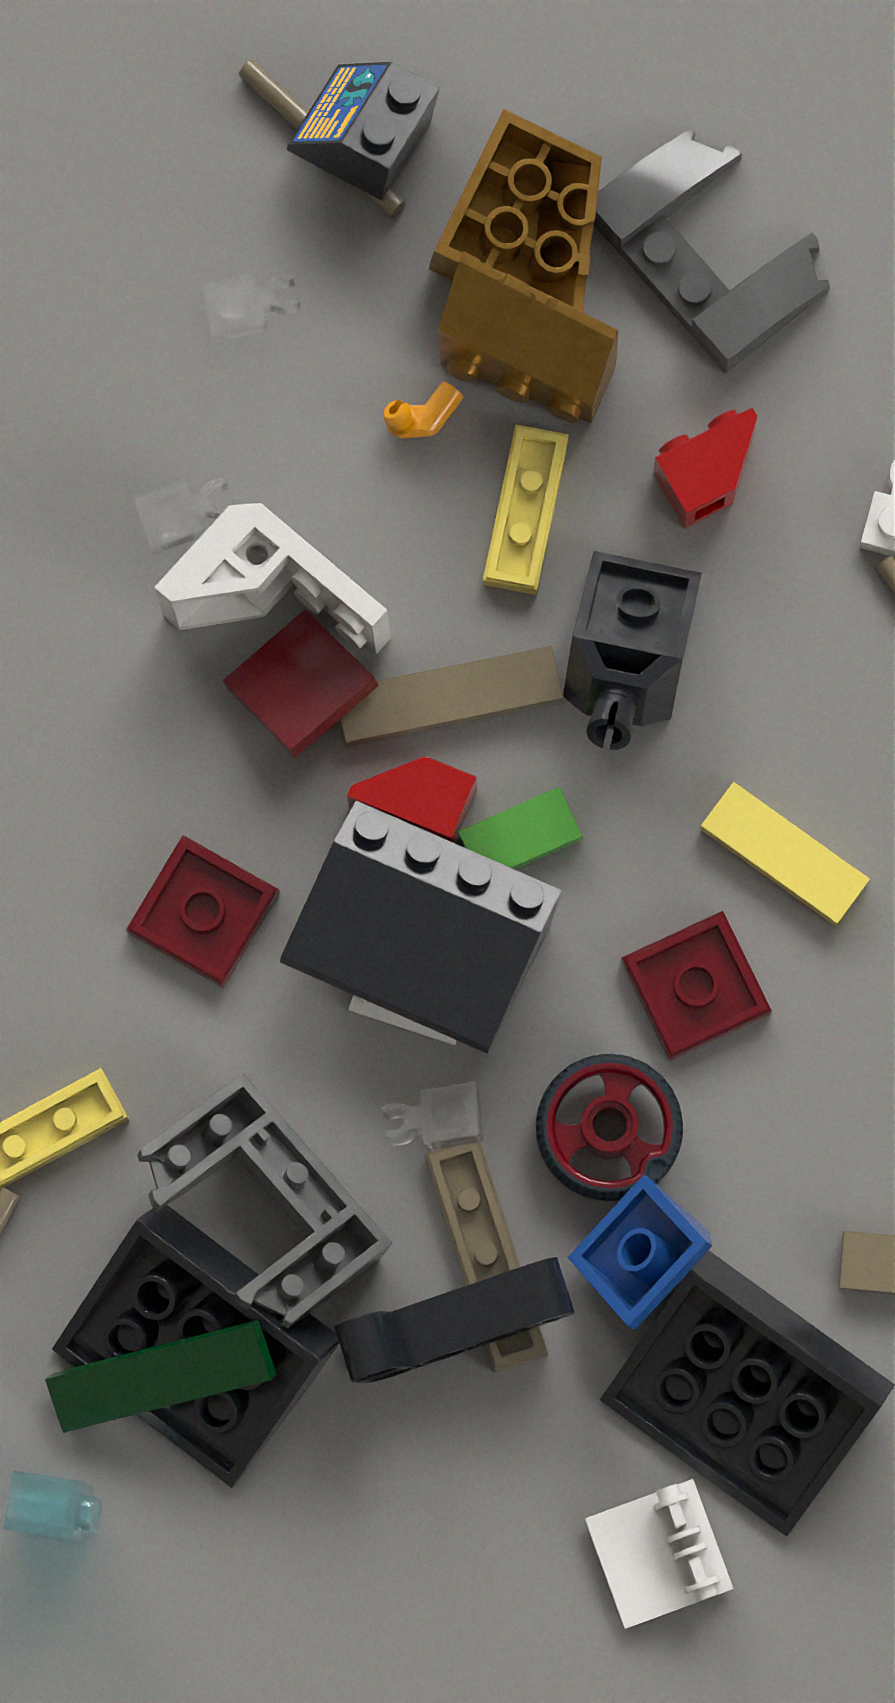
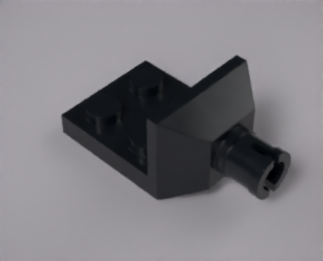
(629, 644)

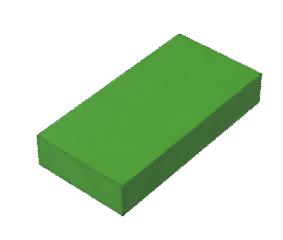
(524, 831)

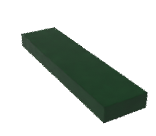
(160, 1376)

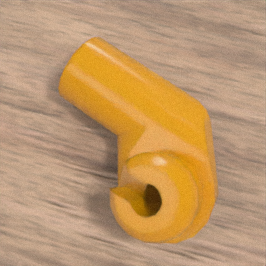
(422, 420)

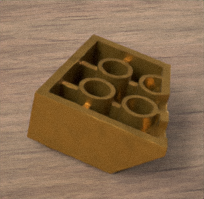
(527, 212)
(525, 346)

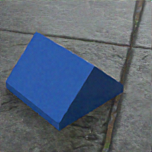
(641, 1251)

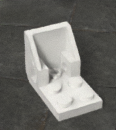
(248, 567)

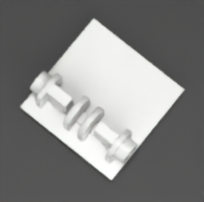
(659, 1553)

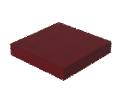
(300, 683)
(203, 911)
(696, 985)

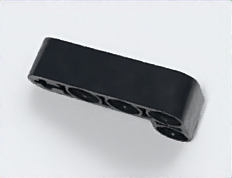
(454, 1322)

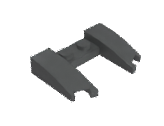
(723, 321)
(245, 1126)

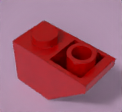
(705, 471)
(421, 794)

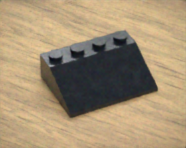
(421, 926)
(180, 1284)
(747, 1392)

